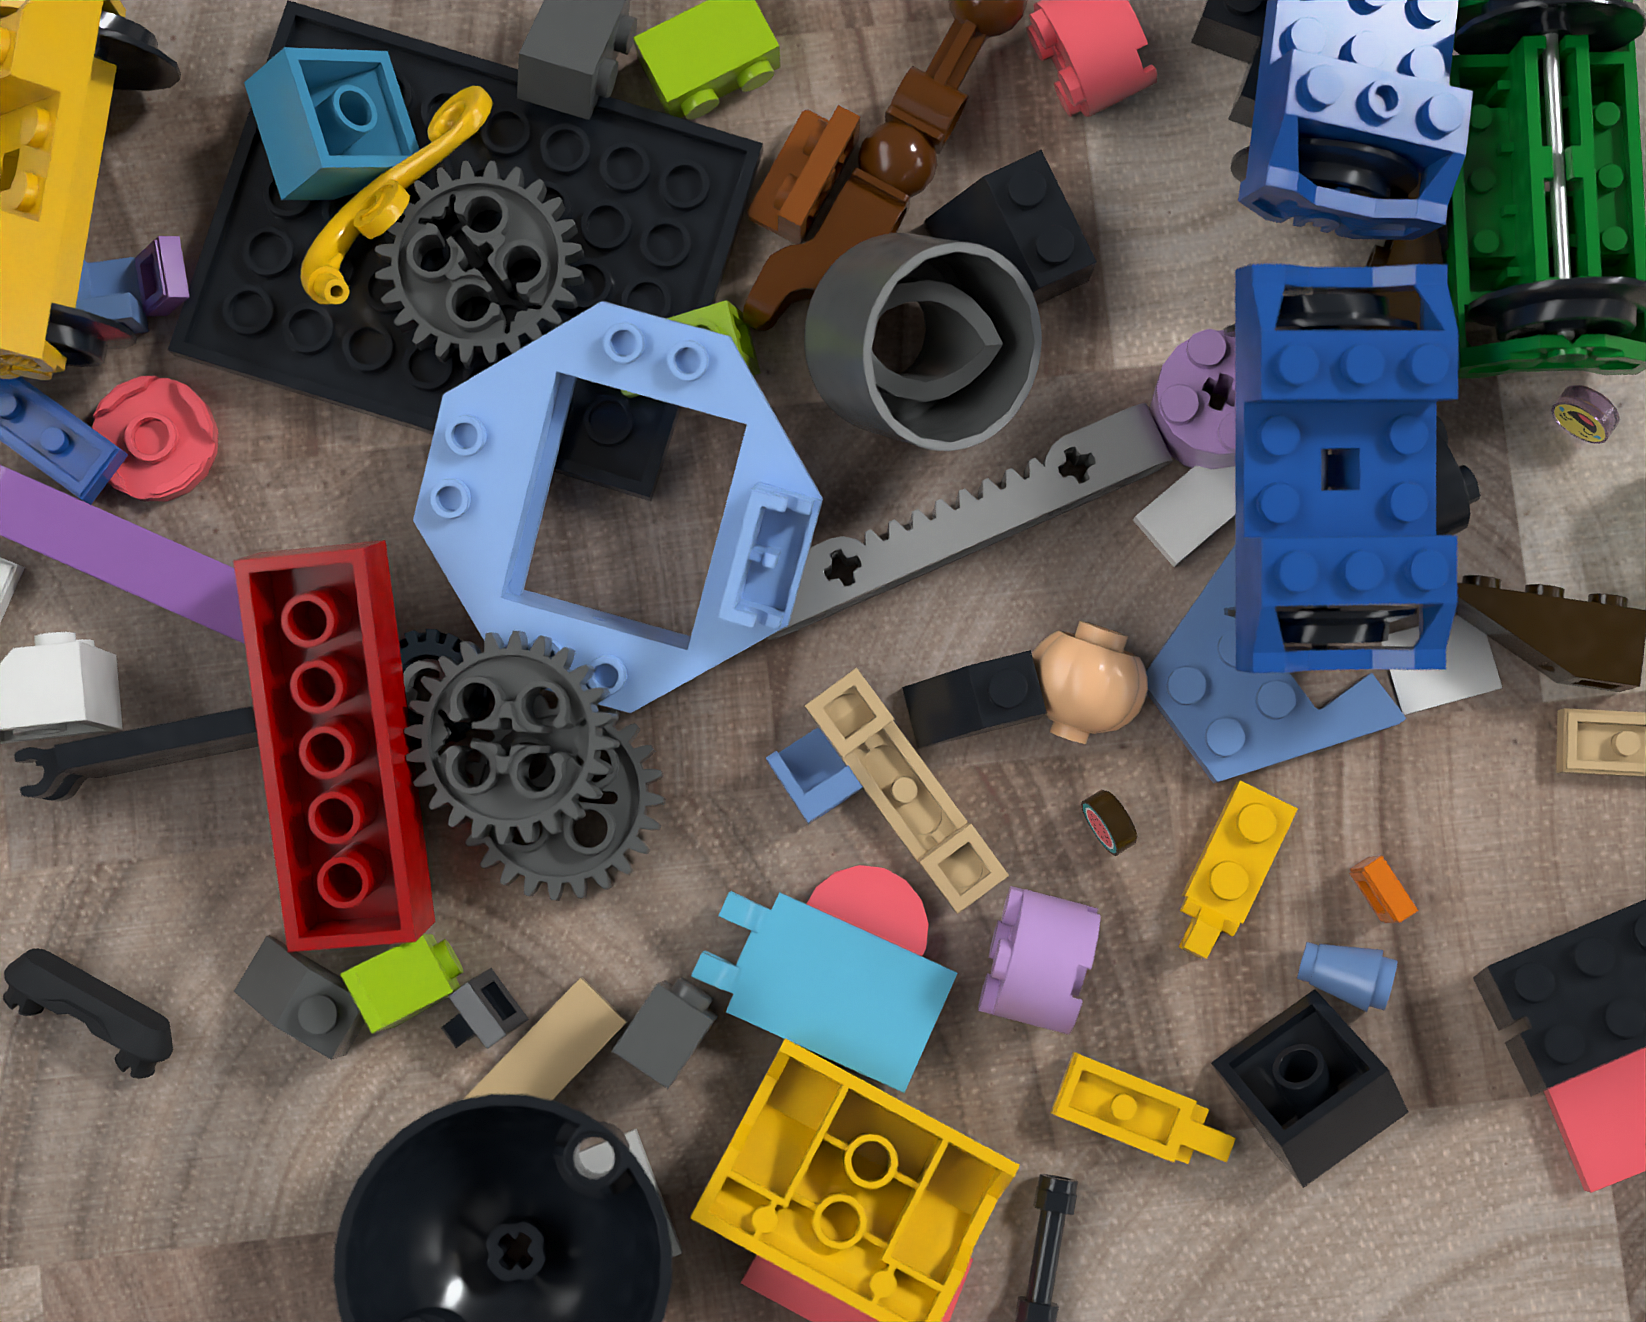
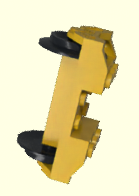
(53, 120)

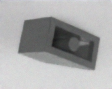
(301, 999)

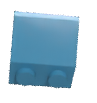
(329, 120)

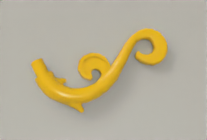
(386, 197)

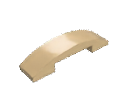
(905, 791)

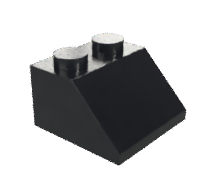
(1024, 220)
(1311, 1087)

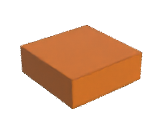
(1382, 890)

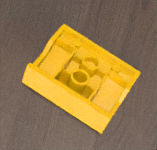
(854, 1190)

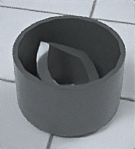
(975, 350)

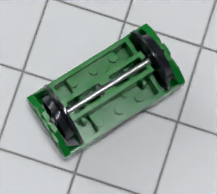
(1562, 264)

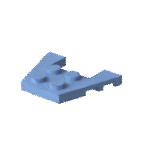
(1244, 718)

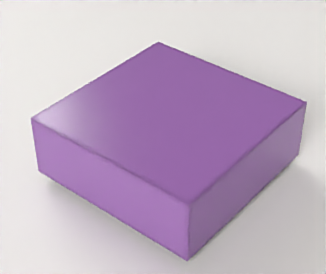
(162, 276)

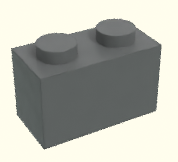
(574, 53)
(667, 1030)

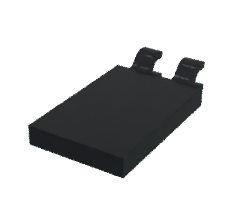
(137, 749)

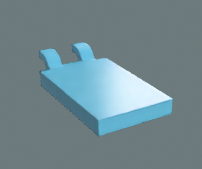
(830, 987)

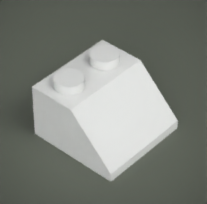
(58, 689)

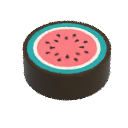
(1109, 822)

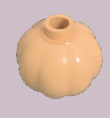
(1089, 681)

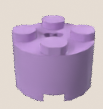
(1181, 399)
(1040, 960)

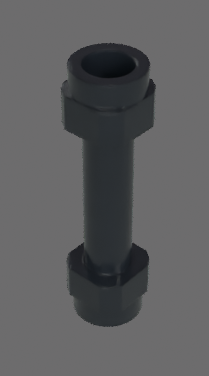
(1055, 1199)

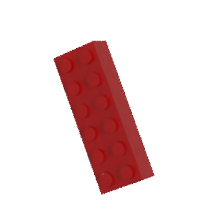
(335, 745)

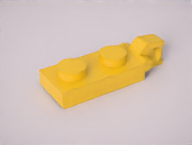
(1233, 866)
(1137, 1112)

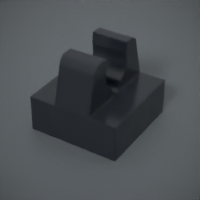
(484, 1011)

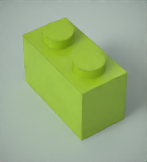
(707, 55)

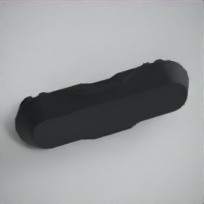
(48, 981)

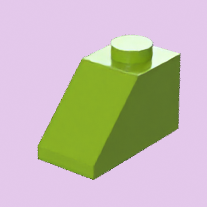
(403, 981)

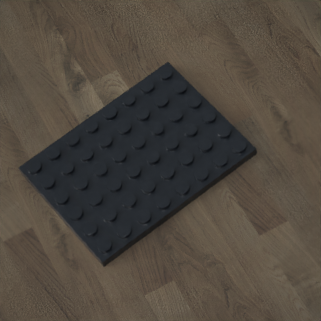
(650, 208)

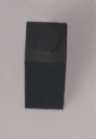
(974, 700)

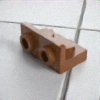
(805, 173)

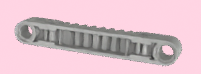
(1112, 449)

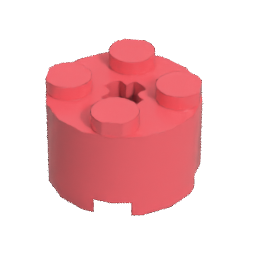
(1093, 51)

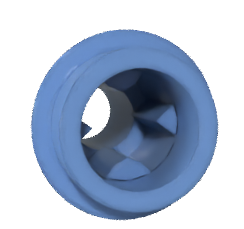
(1349, 973)

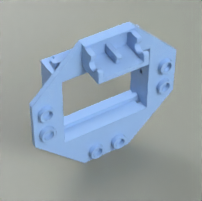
(495, 469)

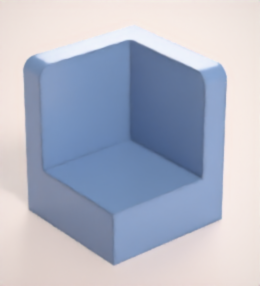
(113, 292)
(814, 775)

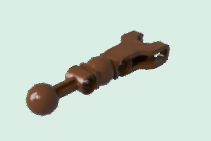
(892, 162)

